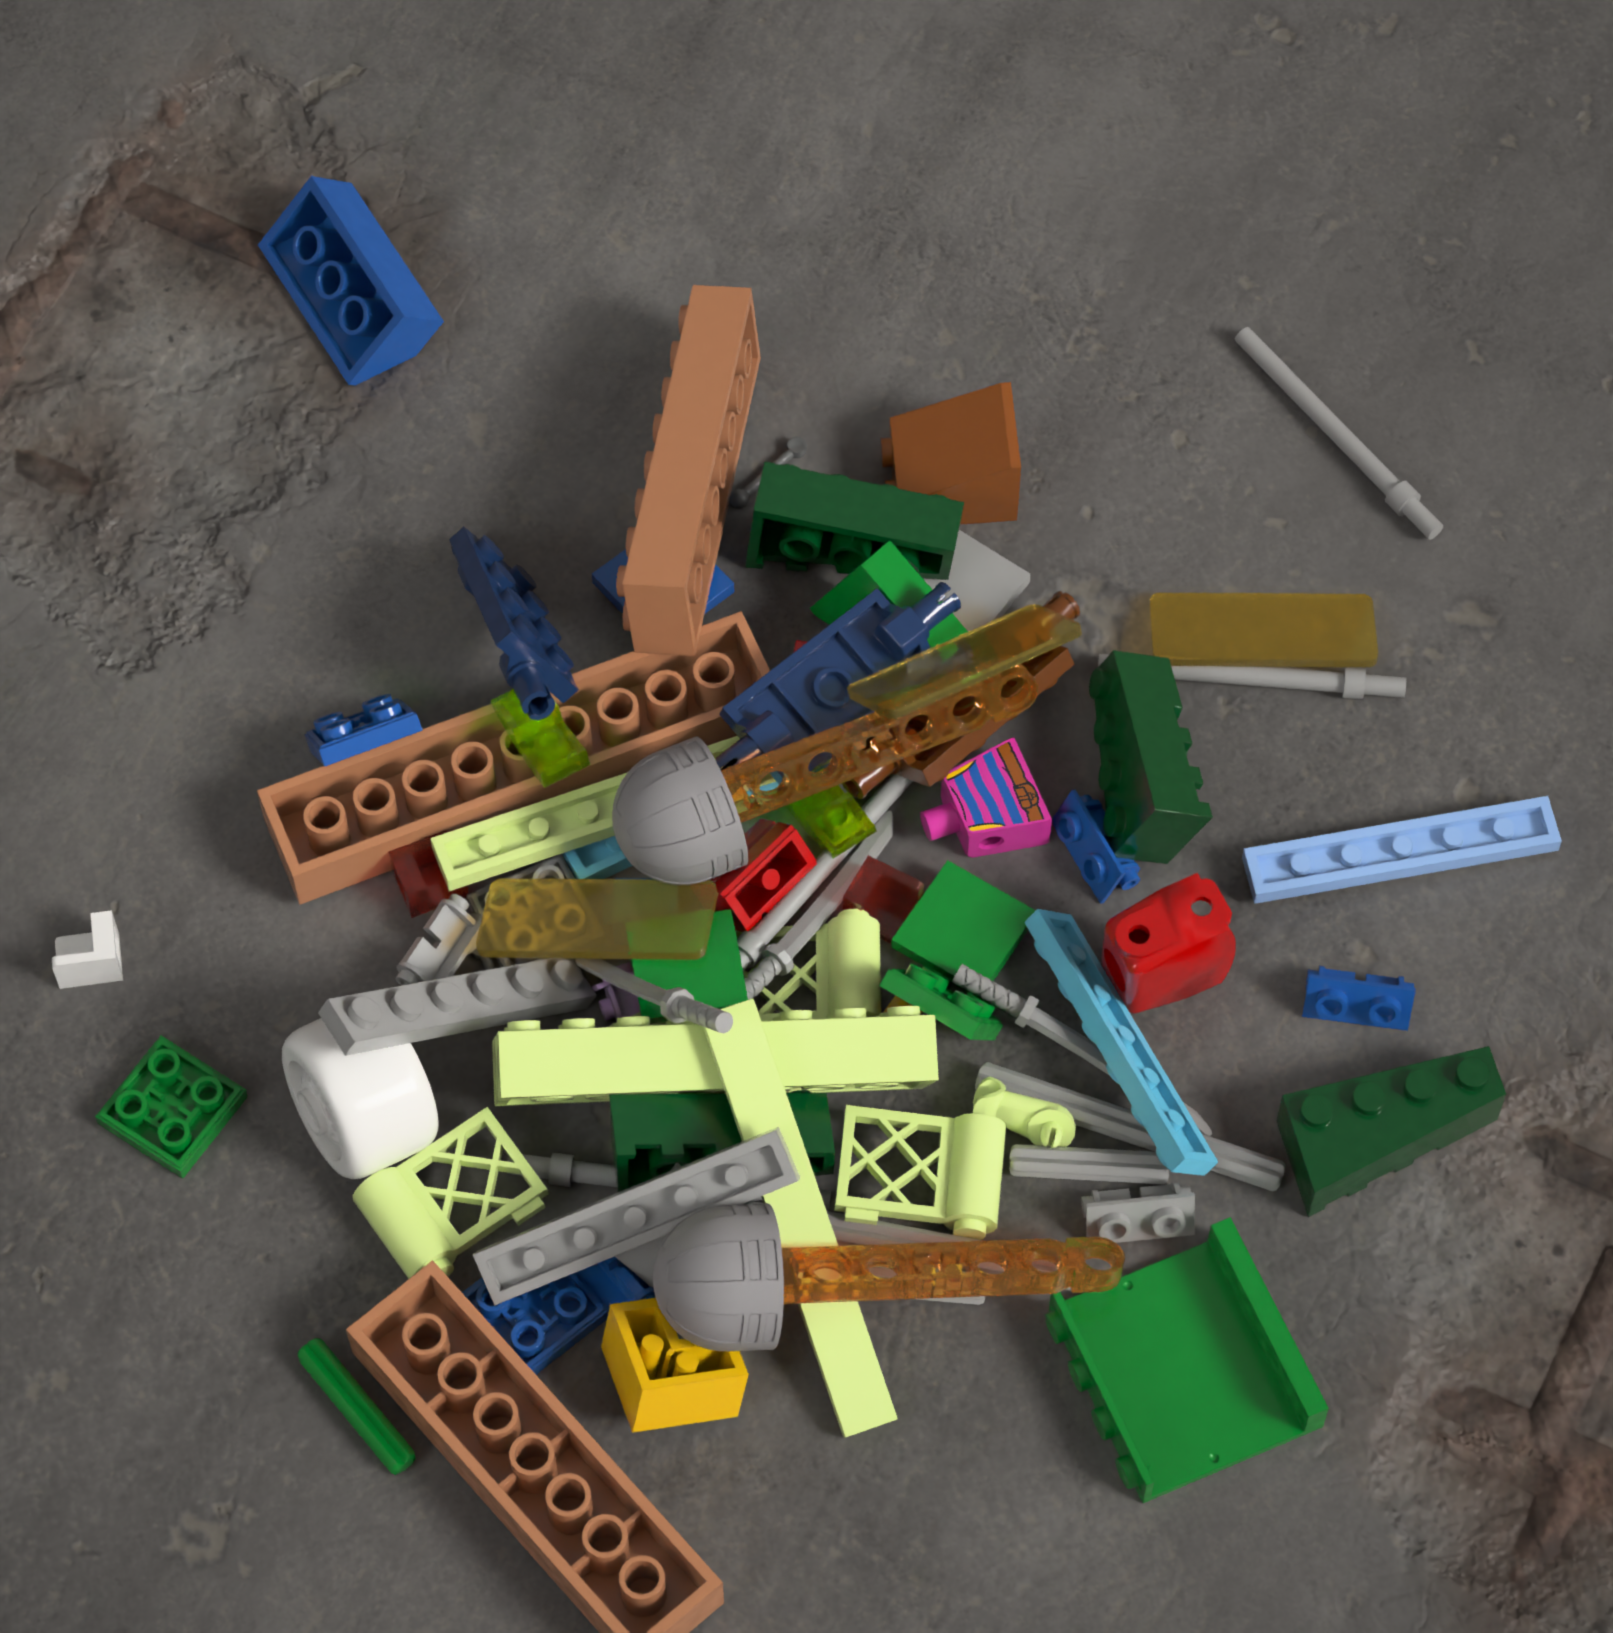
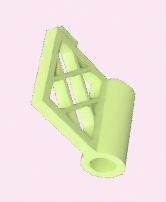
(844, 967)
(965, 1179)
(412, 1222)

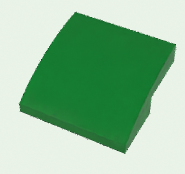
(713, 979)

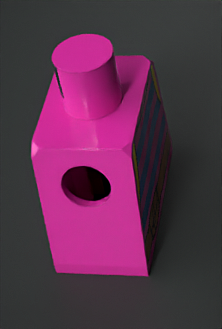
(990, 804)

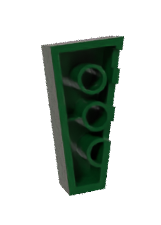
(1144, 759)
(1383, 1121)
(667, 1129)

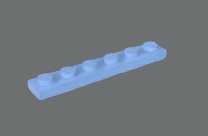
(1401, 849)

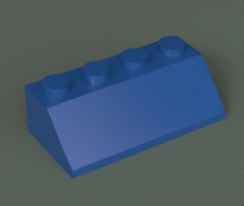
(349, 280)

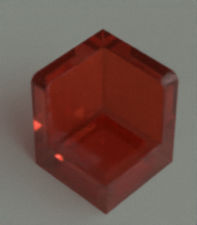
(420, 877)
(884, 895)

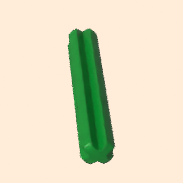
(356, 1406)

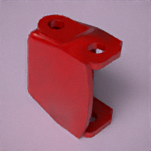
(1164, 949)

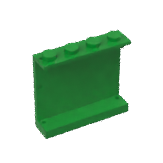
(1188, 1365)

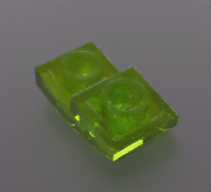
(545, 743)
(833, 820)

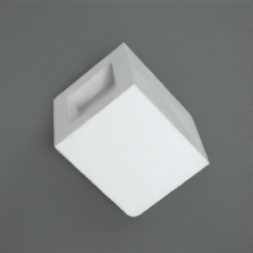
(89, 956)

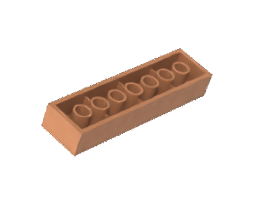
(690, 471)
(532, 1461)

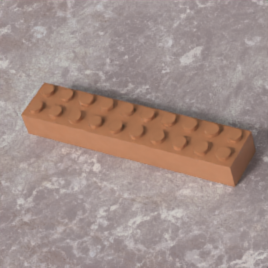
(347, 816)

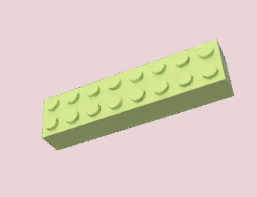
(634, 1058)

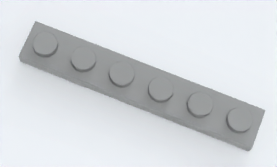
(455, 1004)
(634, 1216)

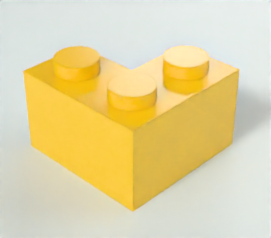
(666, 1377)

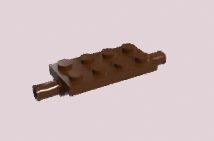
(935, 763)

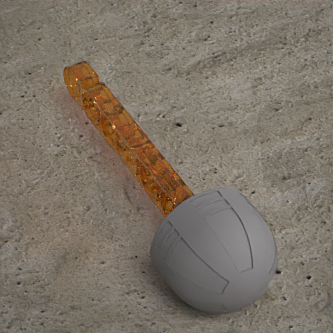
(684, 815)
(727, 1276)

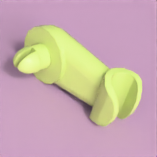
(1031, 1117)

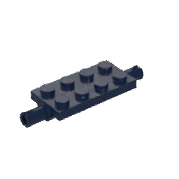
(517, 624)
(811, 685)

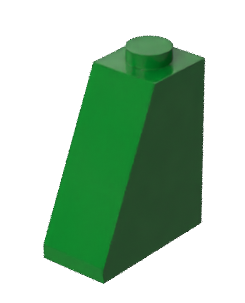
(895, 580)

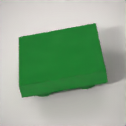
(962, 923)
(959, 1011)
(171, 1106)

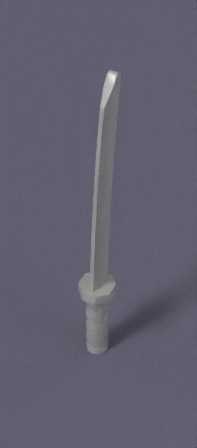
(779, 956)
(675, 1003)
(1027, 1013)

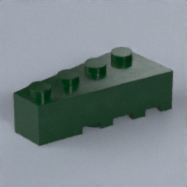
(844, 521)

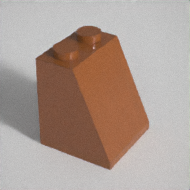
(960, 451)

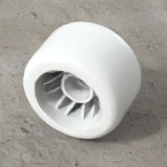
(359, 1106)

